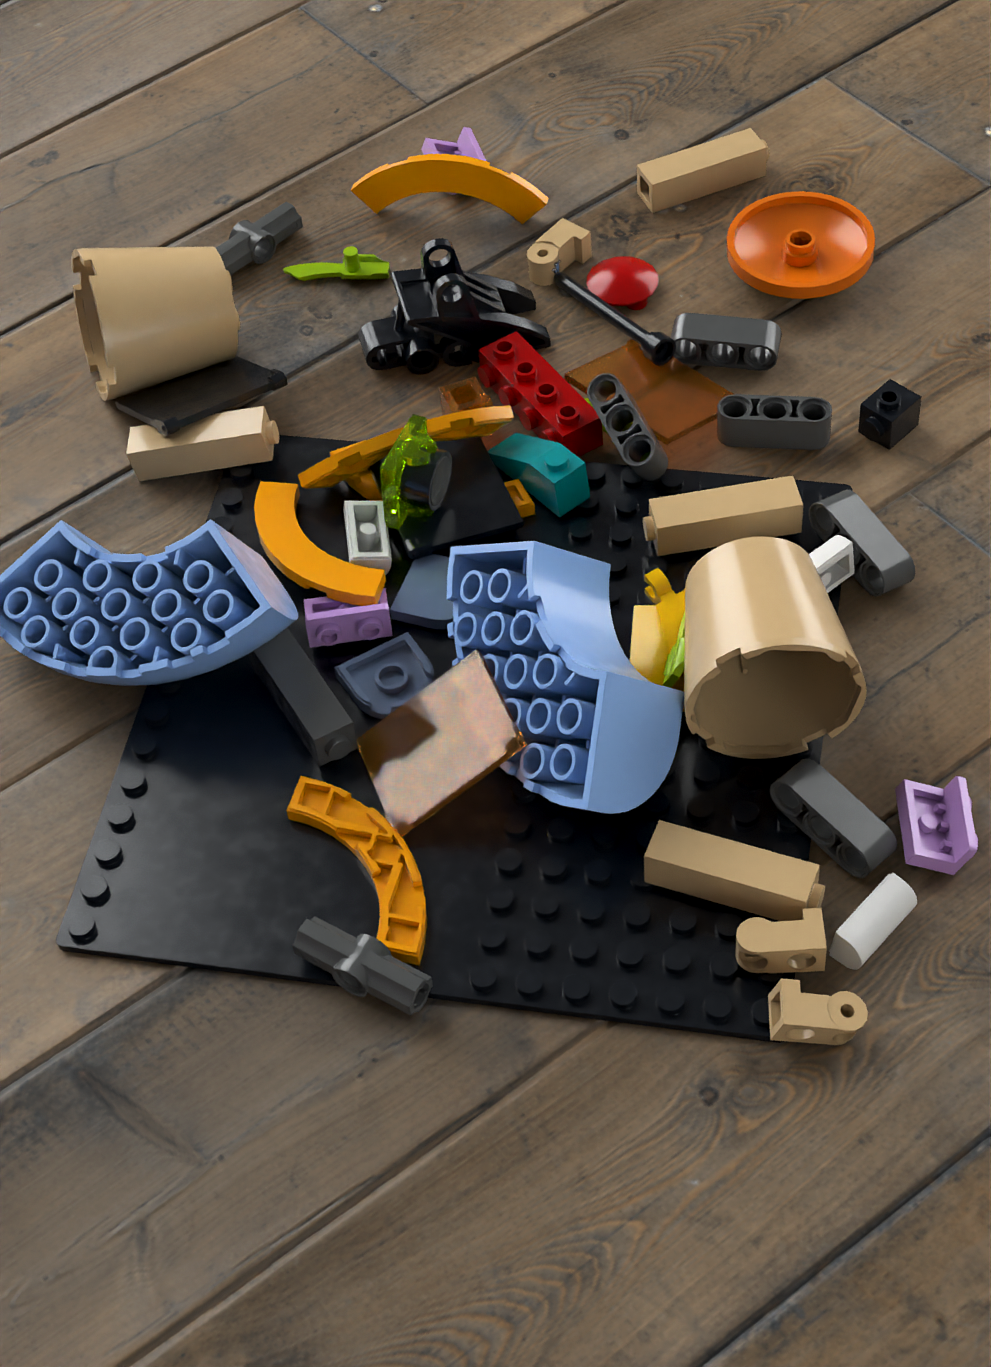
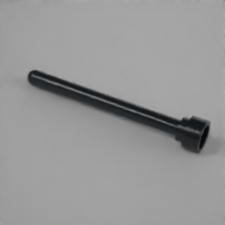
(655, 345)

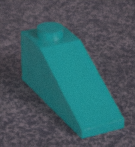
(545, 470)

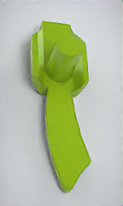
(353, 267)
(675, 660)

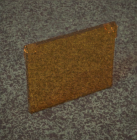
(668, 395)
(439, 743)

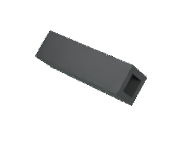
(304, 698)

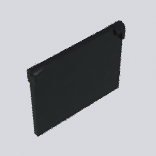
(200, 394)
(473, 506)

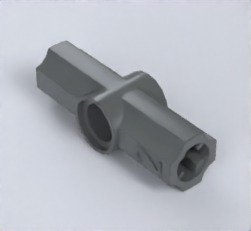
(259, 239)
(362, 965)

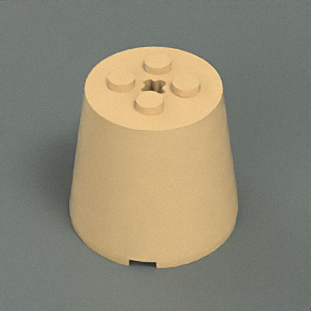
(152, 314)
(765, 652)

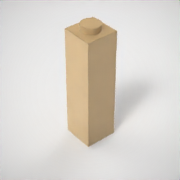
(702, 170)
(205, 445)
(724, 515)
(731, 873)

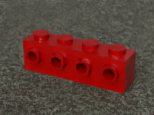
(539, 394)

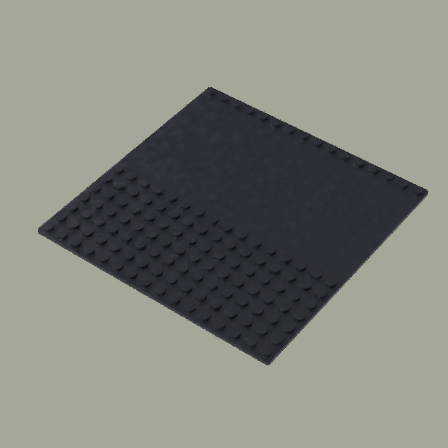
(519, 892)

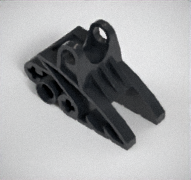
(452, 303)

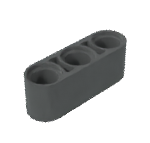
(726, 341)
(616, 415)
(774, 421)
(878, 557)
(833, 818)

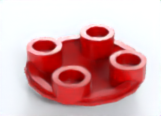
(623, 281)

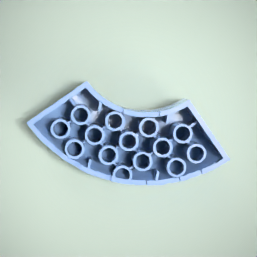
(137, 613)
(547, 633)

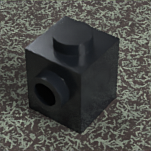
(889, 414)

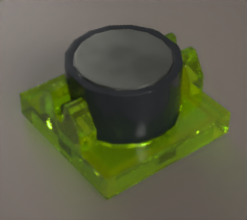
(414, 474)

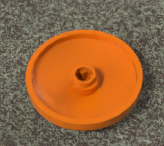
(800, 245)

